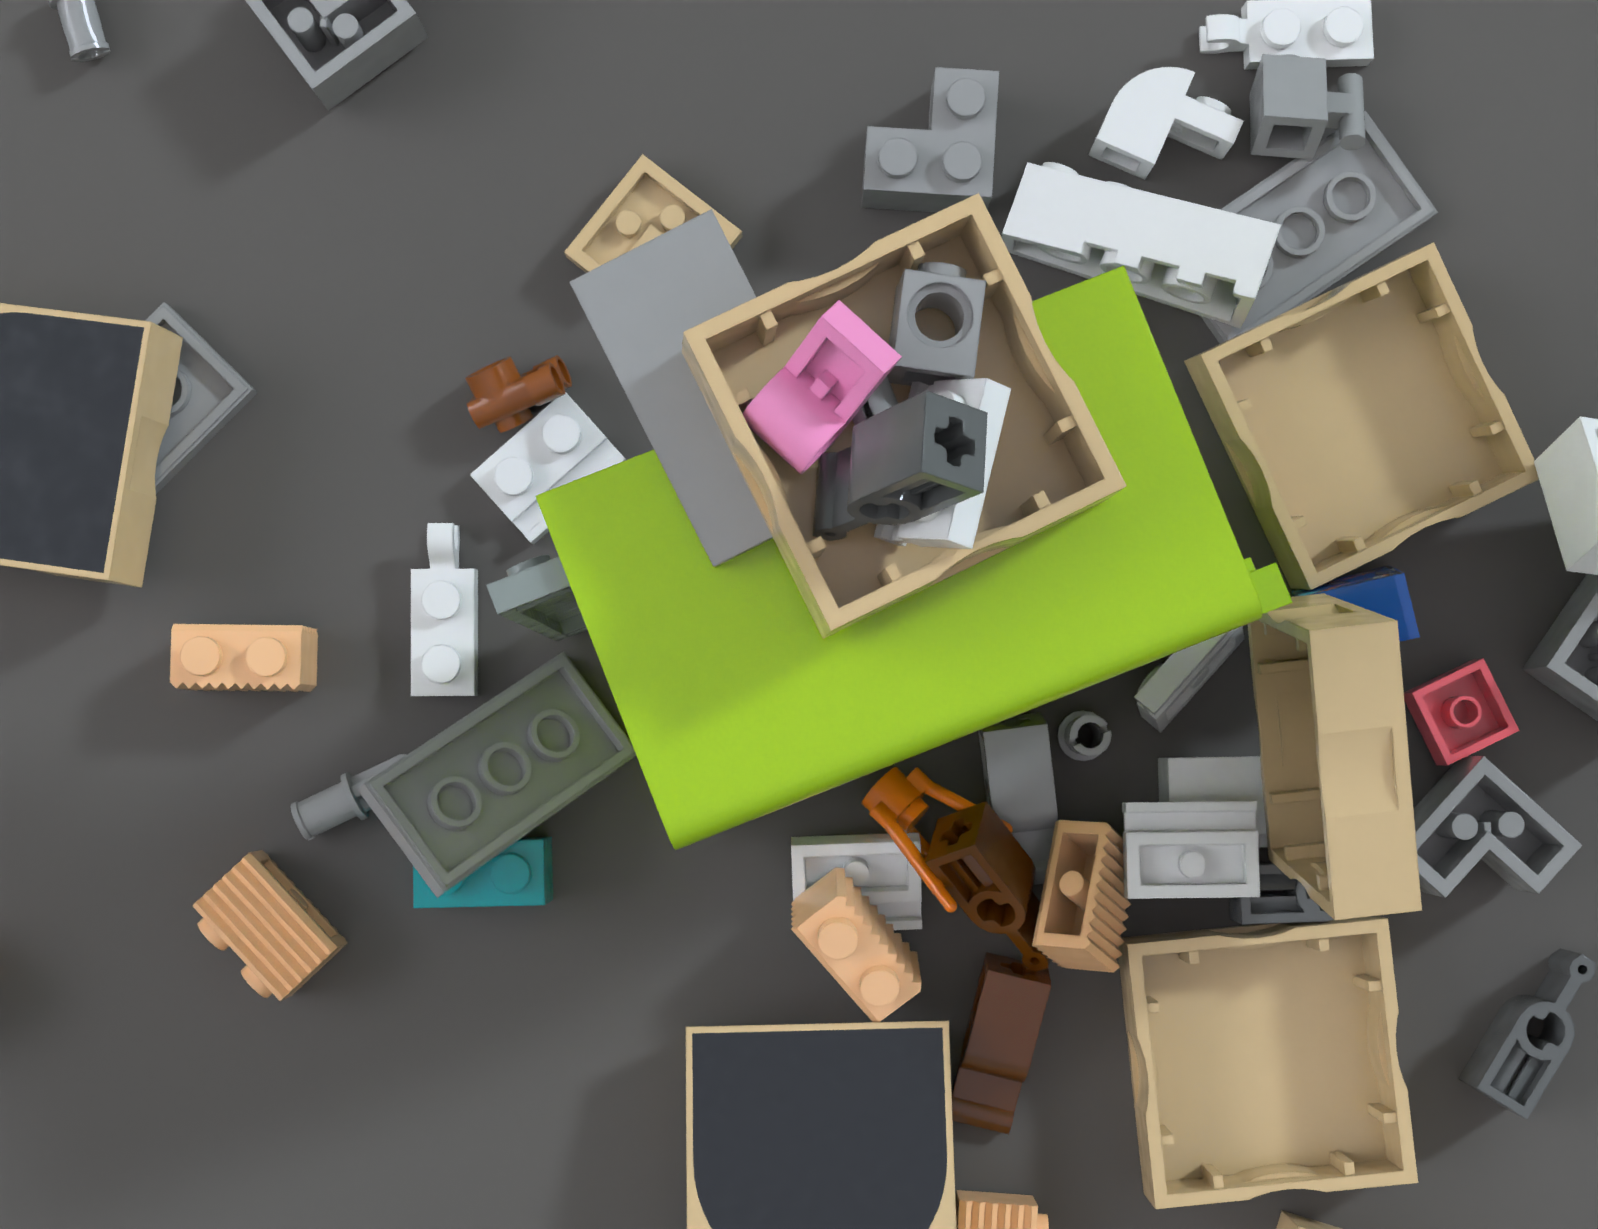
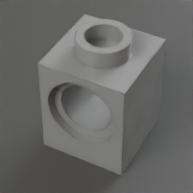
(961, 298)

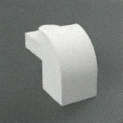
(1157, 108)

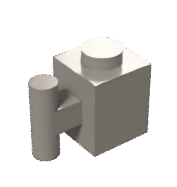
(1294, 107)

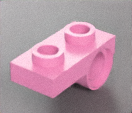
(820, 387)

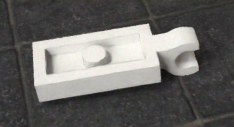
(1304, 28)
(444, 619)

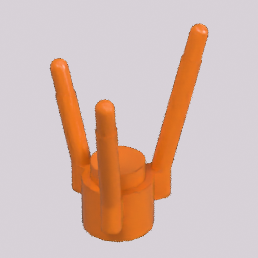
(899, 806)

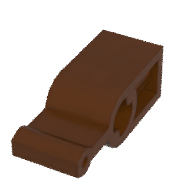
(988, 876)
(999, 1042)

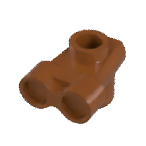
(505, 395)

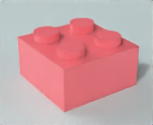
(1460, 712)

